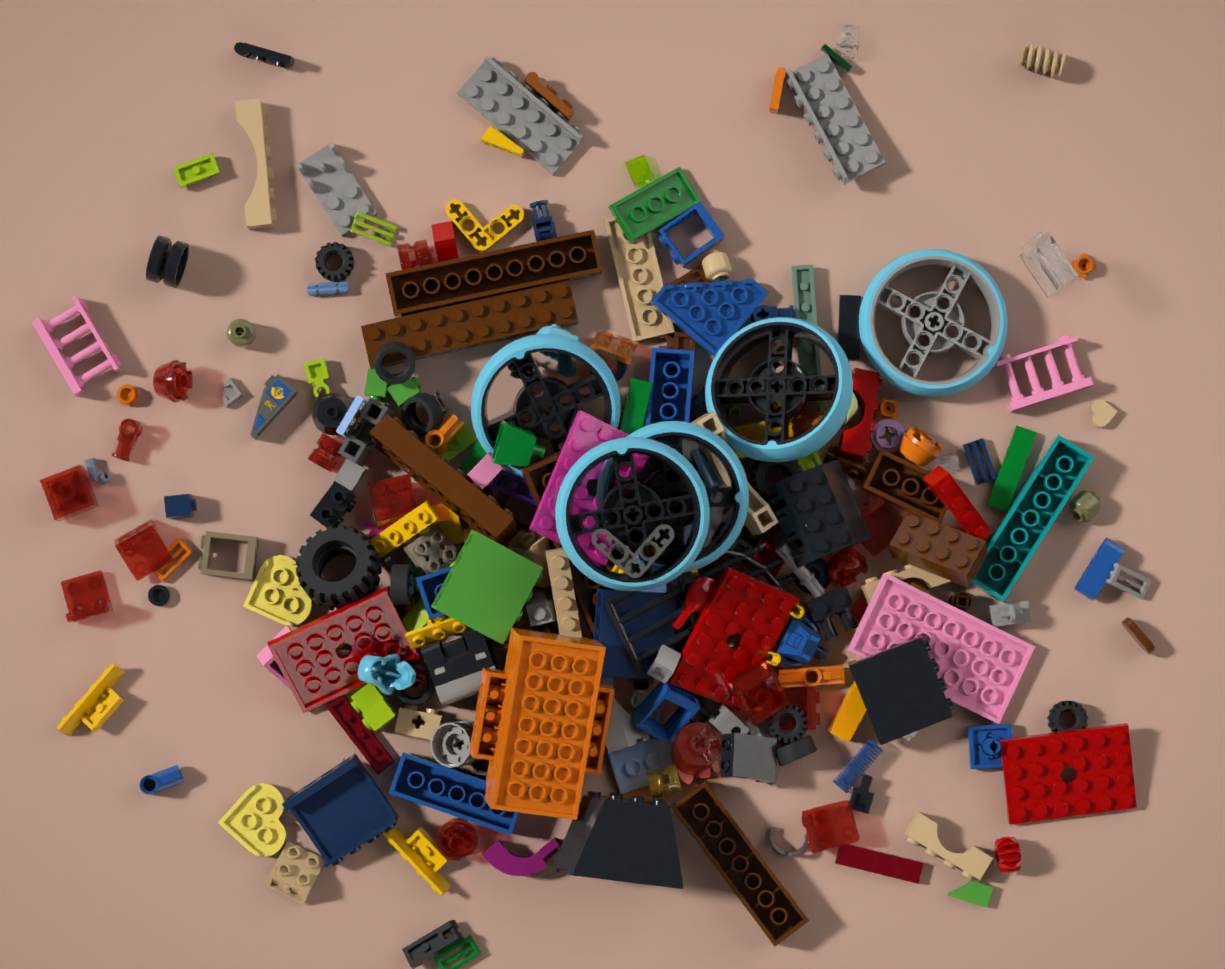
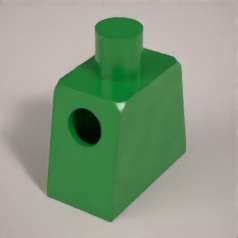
(515, 446)

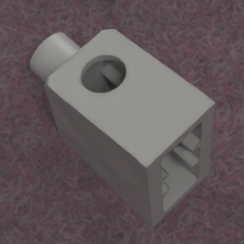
(725, 720)

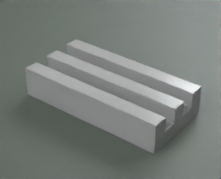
(1115, 574)

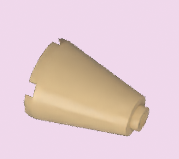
(533, 547)

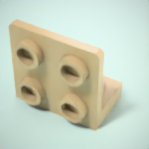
(295, 872)

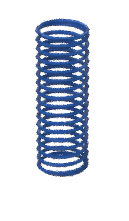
(842, 779)

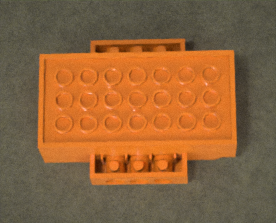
(542, 723)

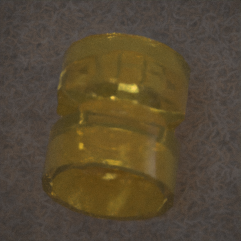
(656, 783)

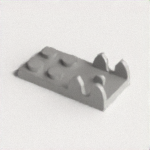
(335, 188)

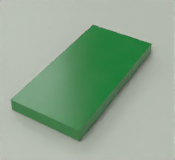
(654, 204)

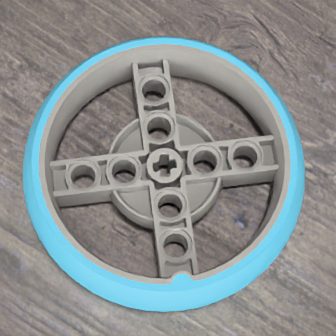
(986, 350)

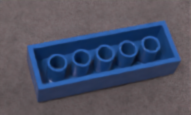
(448, 792)

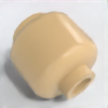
(716, 266)

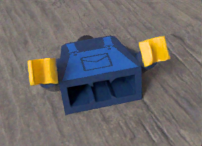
(799, 642)

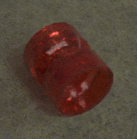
(421, 254)
(326, 452)

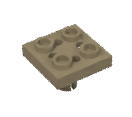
(427, 557)

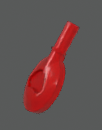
(695, 599)

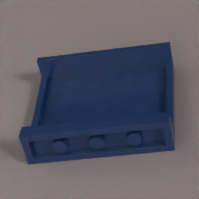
(616, 659)
(342, 810)

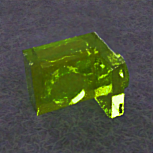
(639, 171)

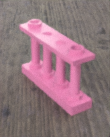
(66, 364)
(1058, 388)

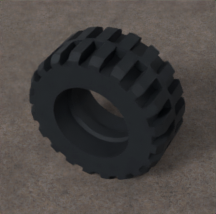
(325, 547)

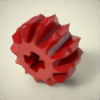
(1007, 854)

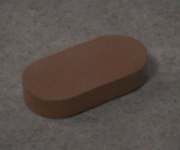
(1138, 635)

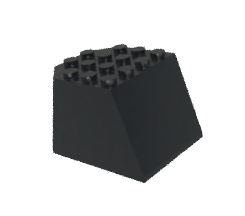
(622, 841)

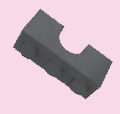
(360, 444)

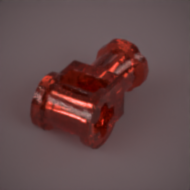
(127, 439)

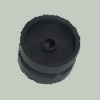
(167, 261)

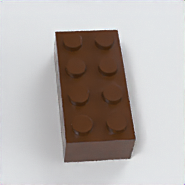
(903, 486)
(938, 549)

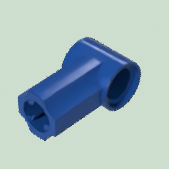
(163, 779)

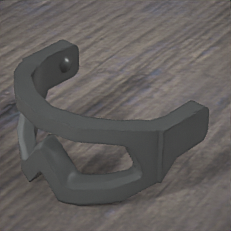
(779, 850)

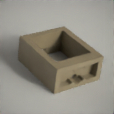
(251, 555)

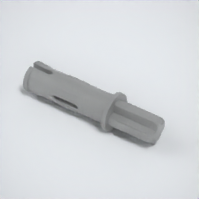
(805, 576)

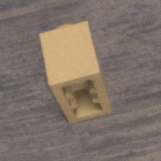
(407, 727)

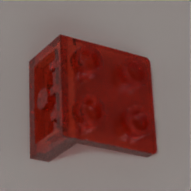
(143, 550)
(86, 596)

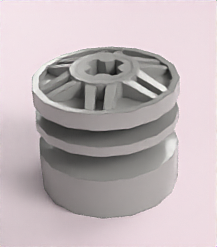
(448, 744)

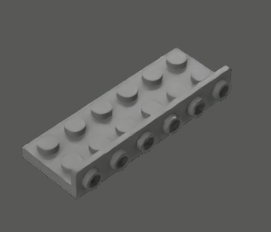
(521, 115)
(834, 119)

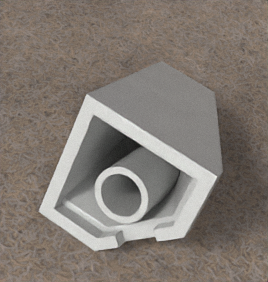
(541, 607)
(622, 730)

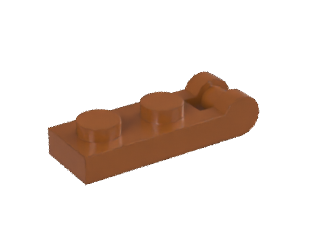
(549, 95)

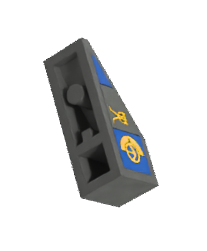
(273, 401)

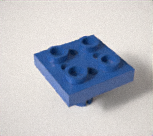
(990, 746)

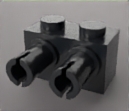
(334, 506)
(825, 606)

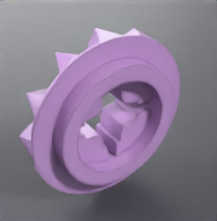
(879, 430)

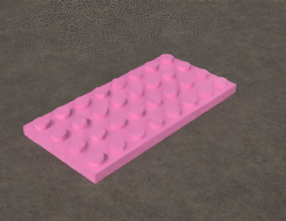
(972, 656)

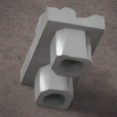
(1010, 613)

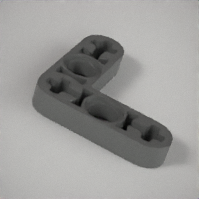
(629, 556)

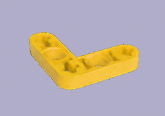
(487, 232)

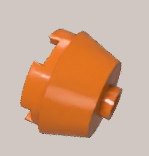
(919, 447)

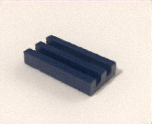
(973, 444)

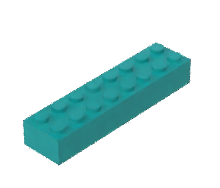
(1031, 517)

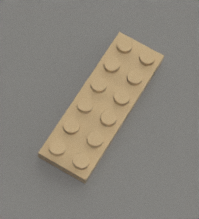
(638, 281)

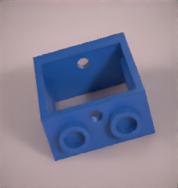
(708, 222)
(688, 708)

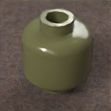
(236, 328)
(1085, 506)

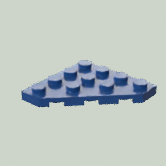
(710, 310)

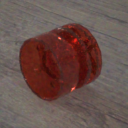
(689, 758)

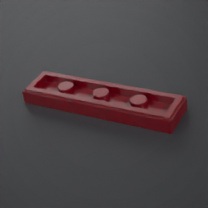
(363, 738)
(879, 863)

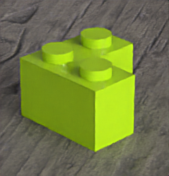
(374, 706)

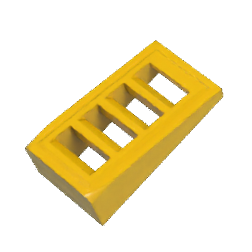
(499, 141)

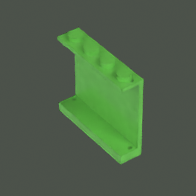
(488, 587)

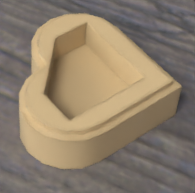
(1102, 413)

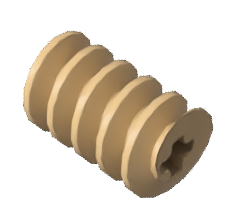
(1042, 59)

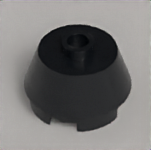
(329, 412)

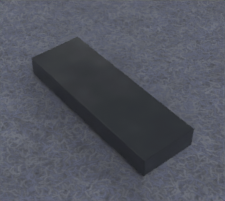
(849, 325)

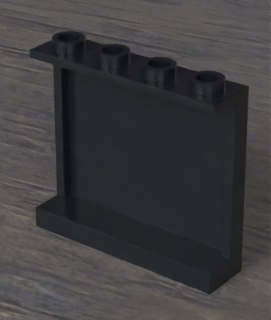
(901, 689)

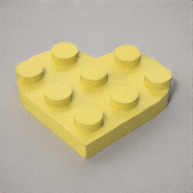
(278, 592)
(256, 820)

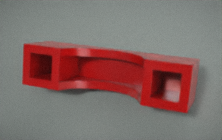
(856, 440)
(958, 504)

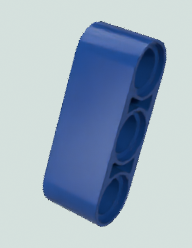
(1099, 569)

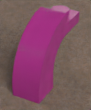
(516, 865)

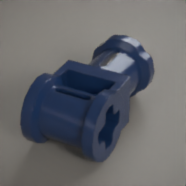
(543, 226)
(772, 312)

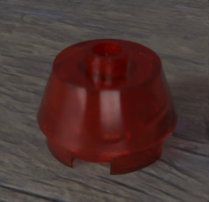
(172, 381)
(845, 566)
(457, 838)

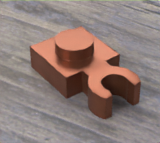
(680, 341)

